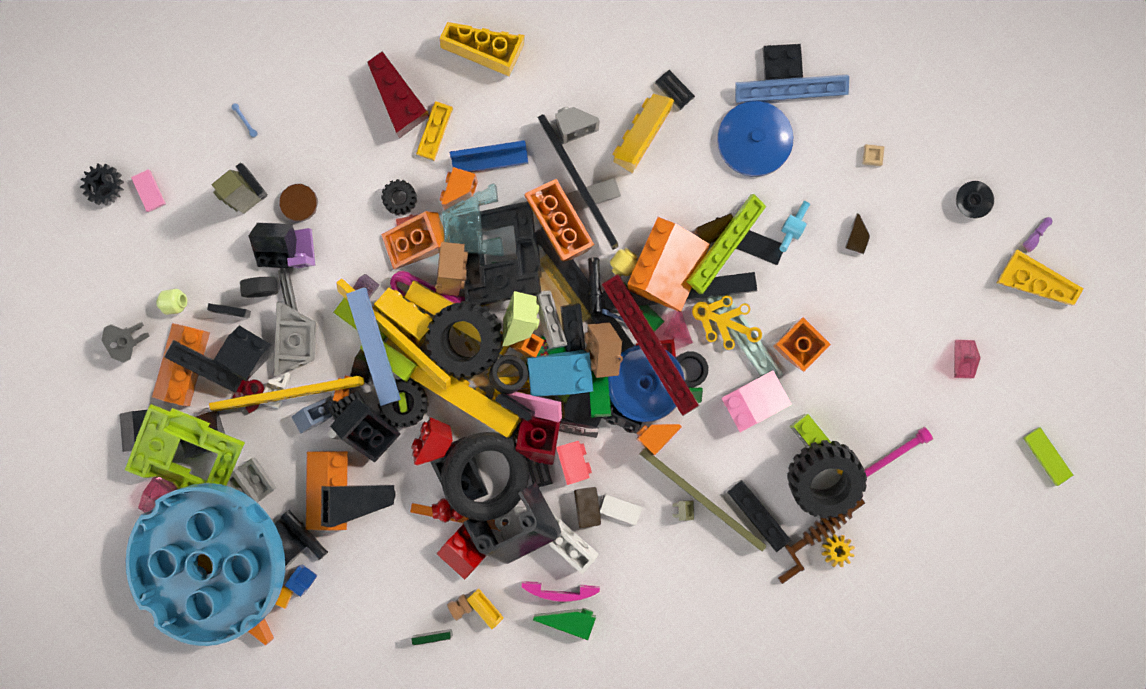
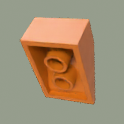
(414, 239)

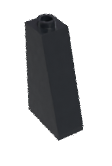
(350, 502)

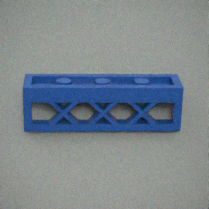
(490, 157)

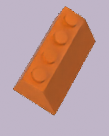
(559, 220)
(175, 382)
(323, 469)

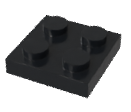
(782, 61)

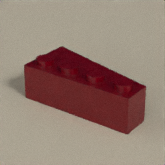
(400, 101)

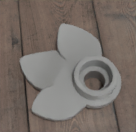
(512, 527)

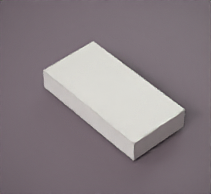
(620, 509)

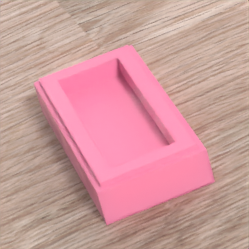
(148, 190)

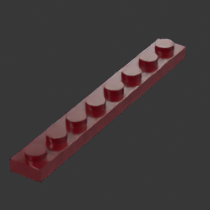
(650, 345)

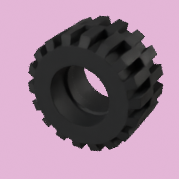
(415, 414)

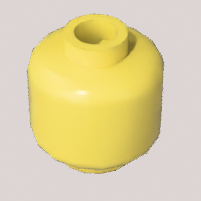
(623, 262)

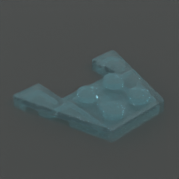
(464, 226)

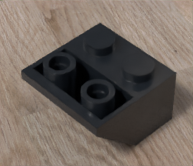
(273, 244)

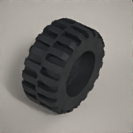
(447, 356)
(833, 499)

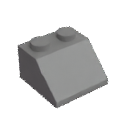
(575, 123)

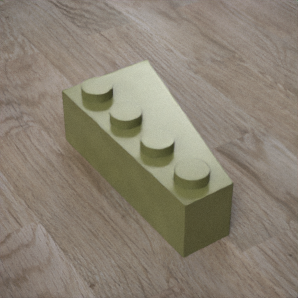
(235, 191)

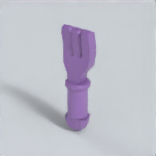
(1033, 240)

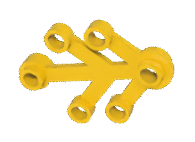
(724, 320)

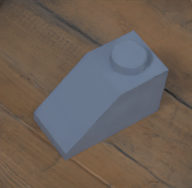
(313, 415)

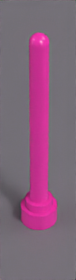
(922, 436)

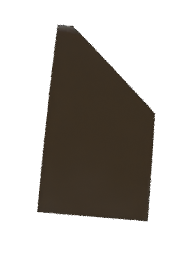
(858, 236)

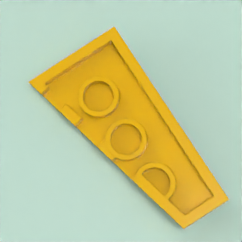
(1035, 278)

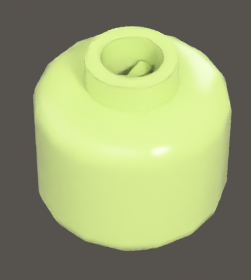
(171, 301)

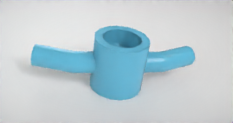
(794, 226)

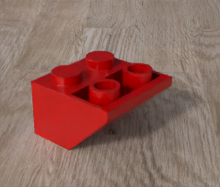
(432, 442)
(461, 553)

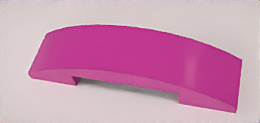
(535, 589)

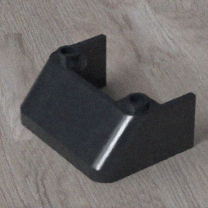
(537, 525)

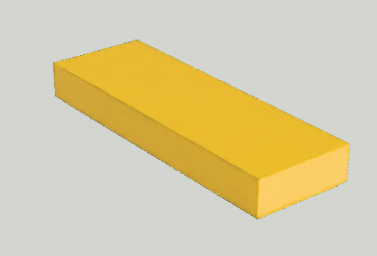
(434, 130)

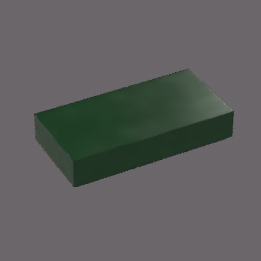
(432, 637)

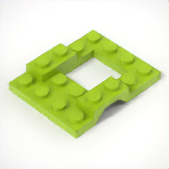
(160, 439)

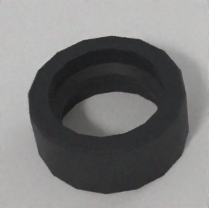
(258, 287)
(516, 362)
(703, 363)

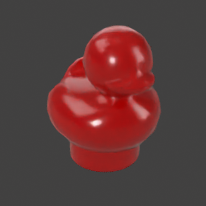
(443, 511)

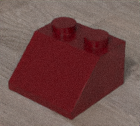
(538, 439)

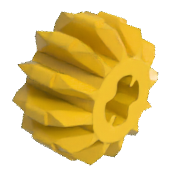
(843, 545)

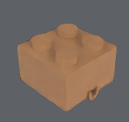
(451, 269)
(604, 349)

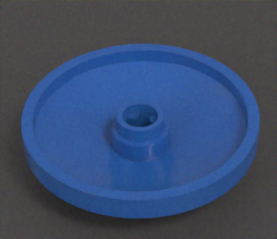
(755, 138)
(638, 390)

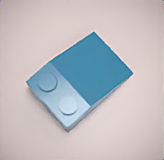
(560, 373)

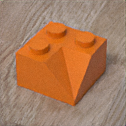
(801, 344)

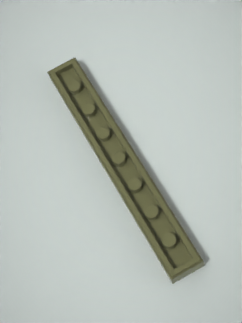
(703, 500)

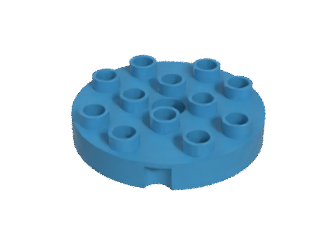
(178, 591)

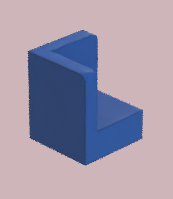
(301, 580)

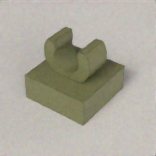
(686, 510)

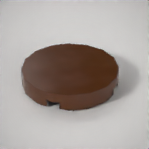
(298, 202)

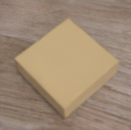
(873, 155)

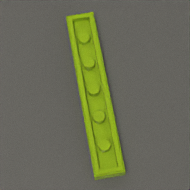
(726, 244)

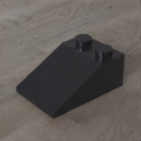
(471, 478)

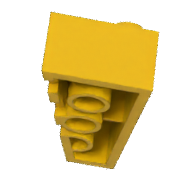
(483, 46)

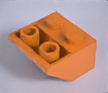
(460, 187)

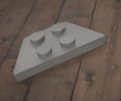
(293, 339)

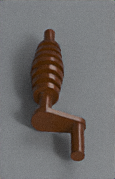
(827, 525)

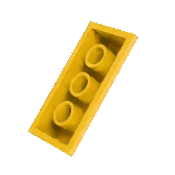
(643, 132)

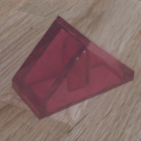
(678, 329)
(966, 359)

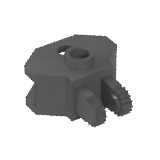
(123, 339)

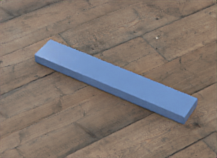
(792, 88)
(373, 346)

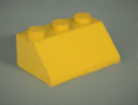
(404, 316)

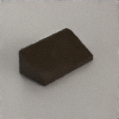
(712, 230)
(587, 507)

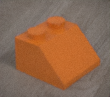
(656, 436)

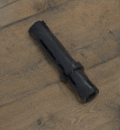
(595, 286)
(306, 537)

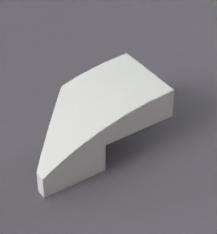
(275, 385)

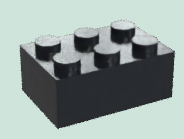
(365, 430)

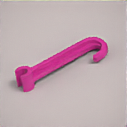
(407, 278)

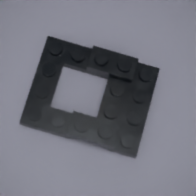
(499, 280)

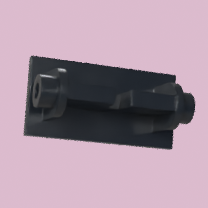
(619, 419)

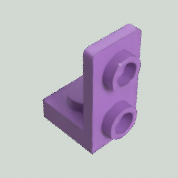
(304, 250)

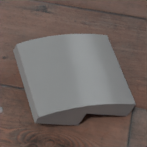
(252, 480)

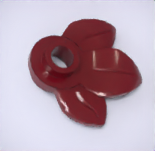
(245, 389)

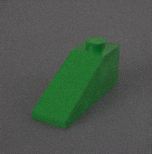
(573, 621)

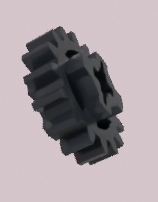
(104, 192)

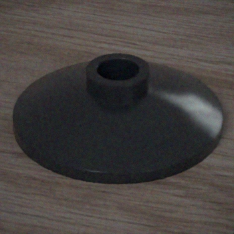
(981, 193)

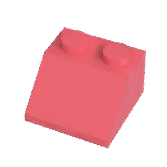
(573, 462)

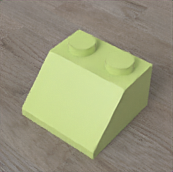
(520, 318)

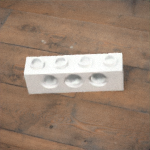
(573, 548)

